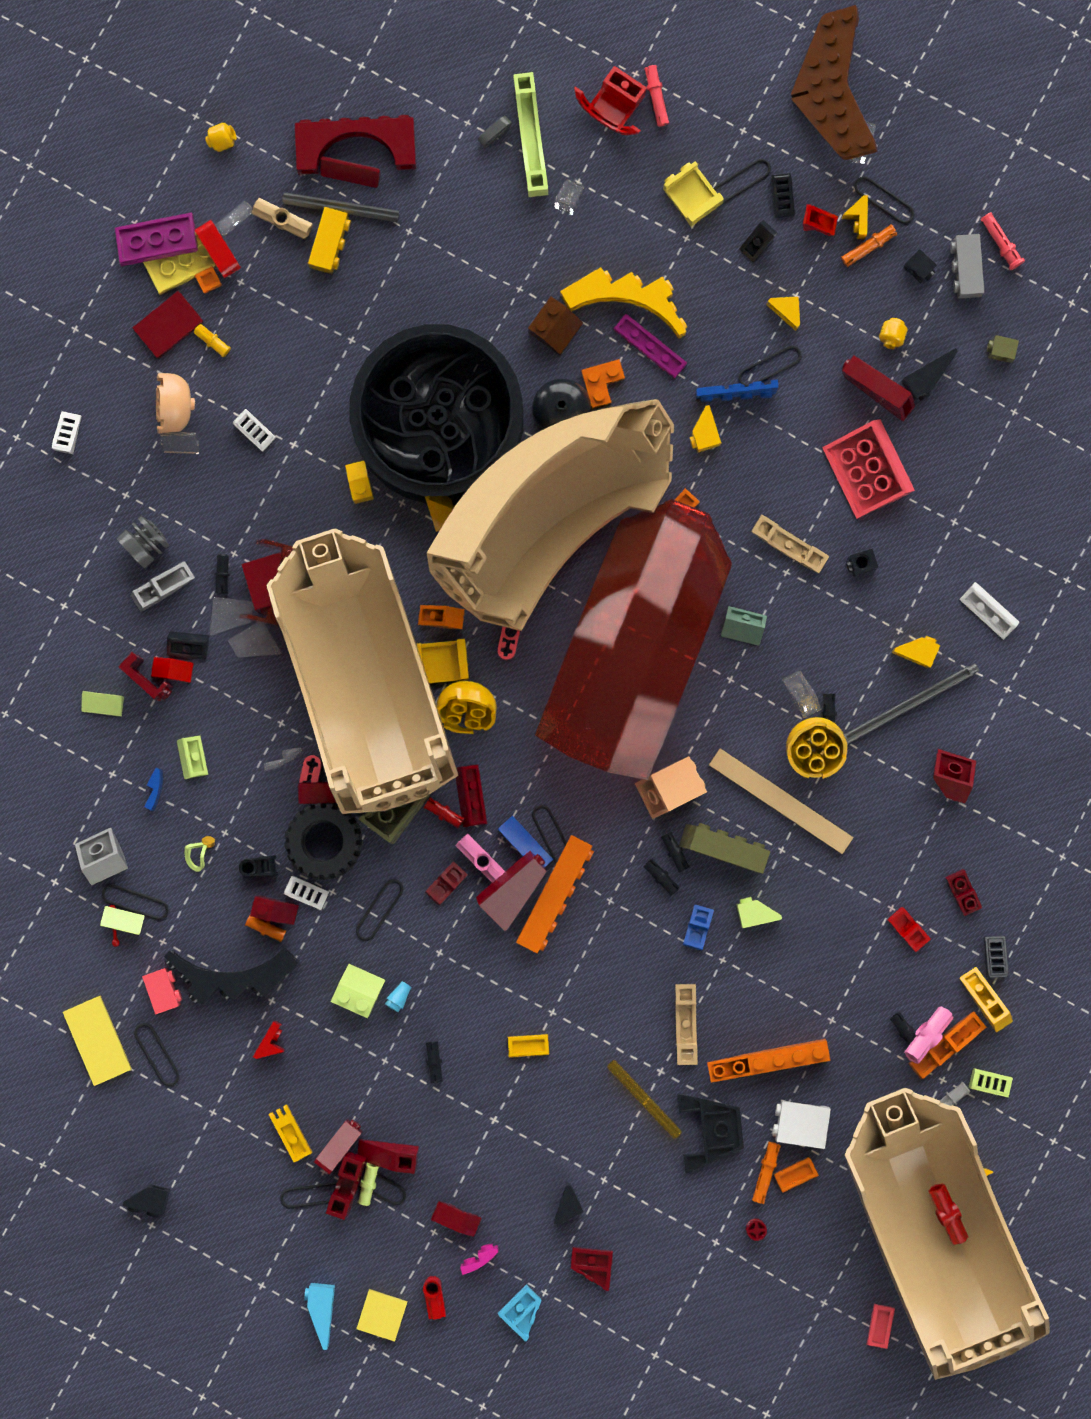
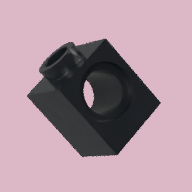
(920, 266)
(868, 556)

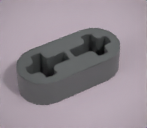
(494, 131)

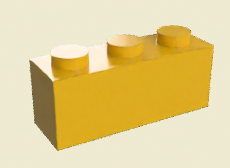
(329, 240)

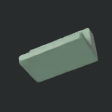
(744, 625)

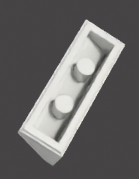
(989, 610)

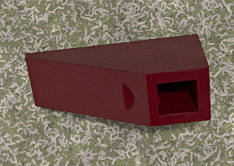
(390, 1155)

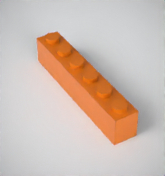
(554, 894)

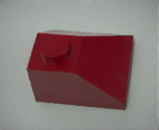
(954, 775)

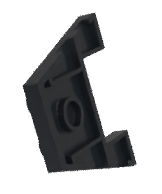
(719, 1128)

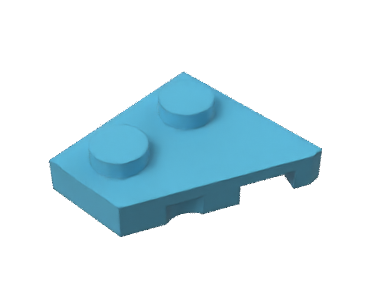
(521, 1311)

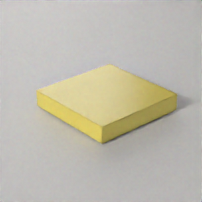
(382, 1315)

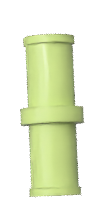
(368, 1184)

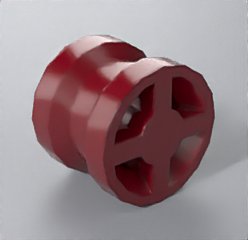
(756, 1233)

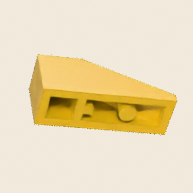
(986, 999)

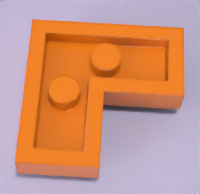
(598, 377)

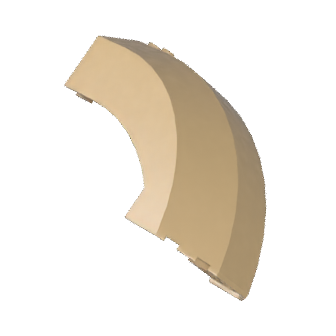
(545, 503)
(360, 673)
(961, 1299)

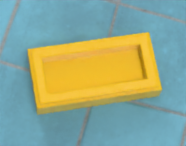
(528, 1045)

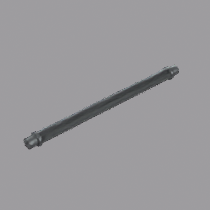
(911, 703)

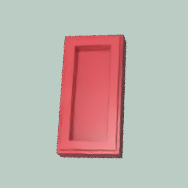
(880, 1326)

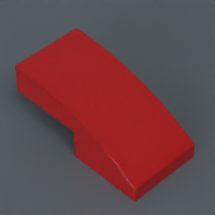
(908, 929)

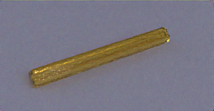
(644, 1099)

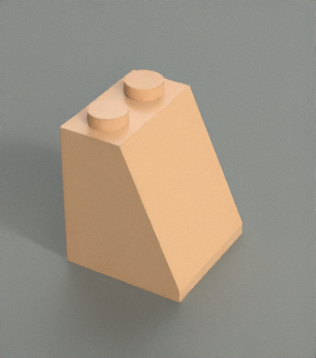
(671, 787)

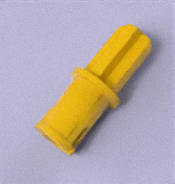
(212, 340)

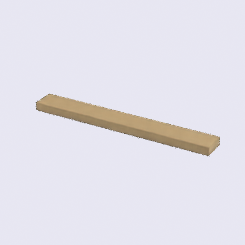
(781, 801)

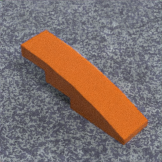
(951, 1043)

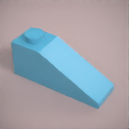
(320, 1306)

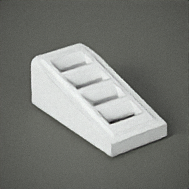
(241, 418)
(56, 446)
(288, 891)

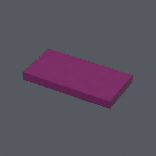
(156, 239)

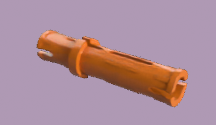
(877, 240)
(766, 1172)

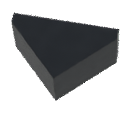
(569, 1206)

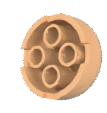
(173, 403)

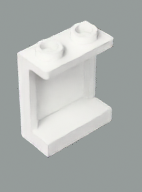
(801, 1124)

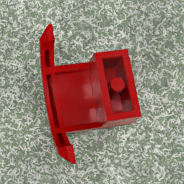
(615, 101)

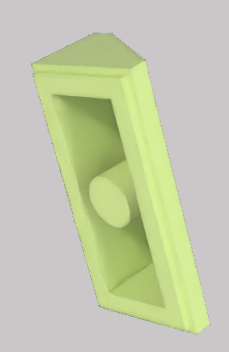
(102, 703)
(192, 757)
(122, 920)

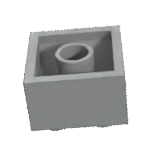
(100, 856)

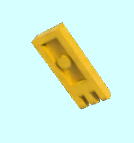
(291, 1134)

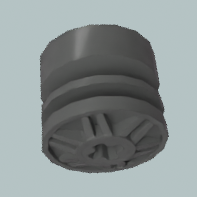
(143, 541)

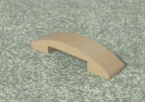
(789, 544)
(686, 1024)

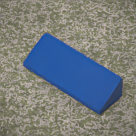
(522, 840)

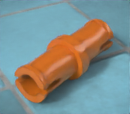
(265, 928)

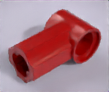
(434, 1299)

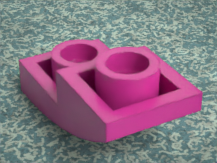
(485, 1255)

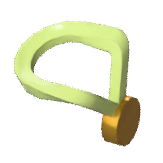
(207, 842)

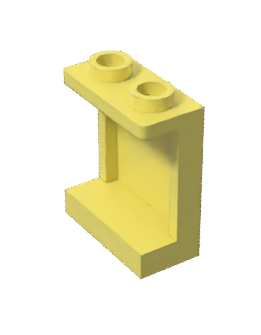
(692, 193)

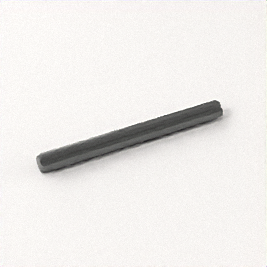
(349, 208)

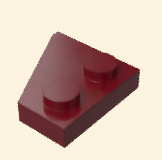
(593, 1264)

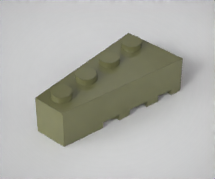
(725, 848)

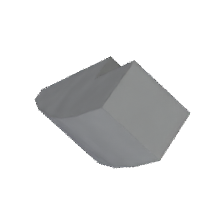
(162, 586)

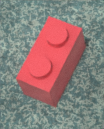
(162, 990)

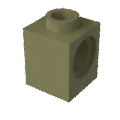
(1002, 348)

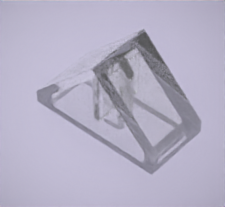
(568, 196)

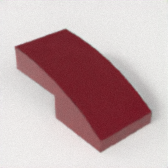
(446, 883)

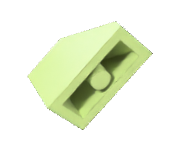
(755, 913)

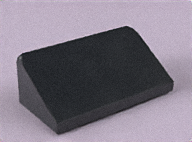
(187, 645)

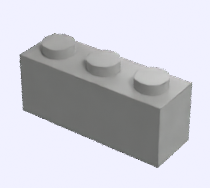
(967, 266)

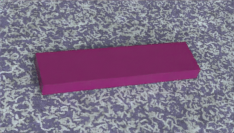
(650, 346)

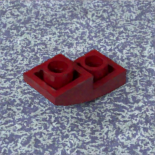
(963, 892)

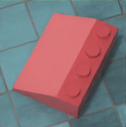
(868, 468)

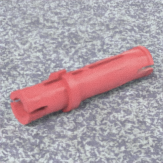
(654, 86)

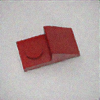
(819, 220)
(267, 1047)

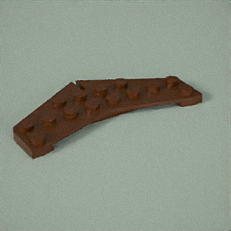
(824, 89)

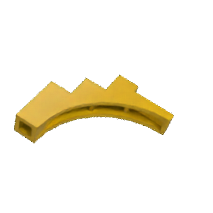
(653, 297)

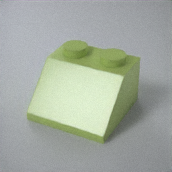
(358, 990)

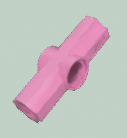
(473, 851)
(928, 1035)

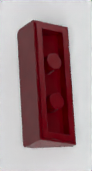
(350, 172)
(470, 795)

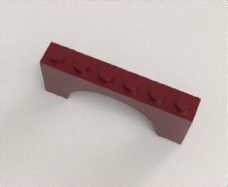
(316, 138)

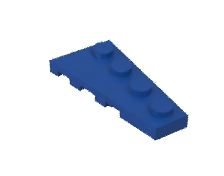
(707, 394)

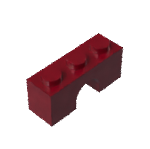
(347, 1185)

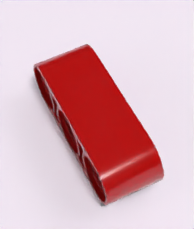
(217, 249)

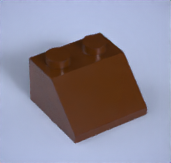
(555, 325)

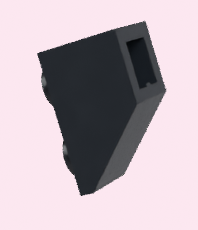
(150, 1199)

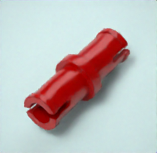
(444, 813)

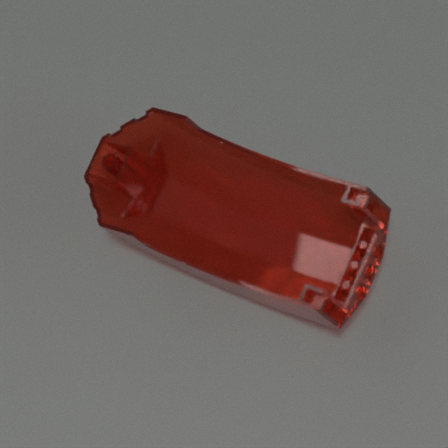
(637, 640)

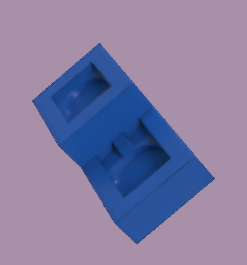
(155, 783)
(698, 927)

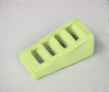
(975, 1078)

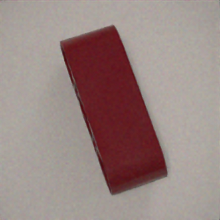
(315, 793)

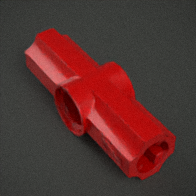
(948, 1214)

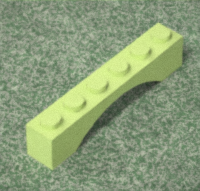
(530, 134)

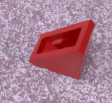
(172, 669)

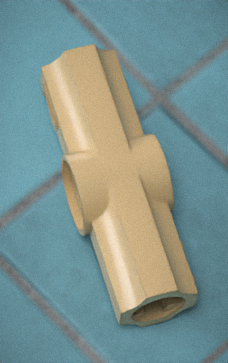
(271, 213)

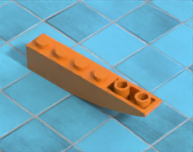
(769, 1060)

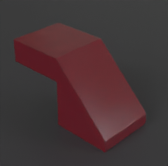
(456, 1219)

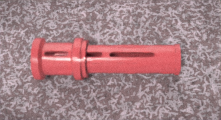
(1006, 248)

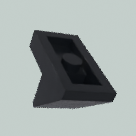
(758, 241)

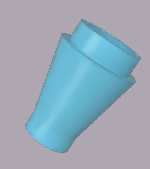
(398, 997)

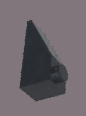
(925, 378)

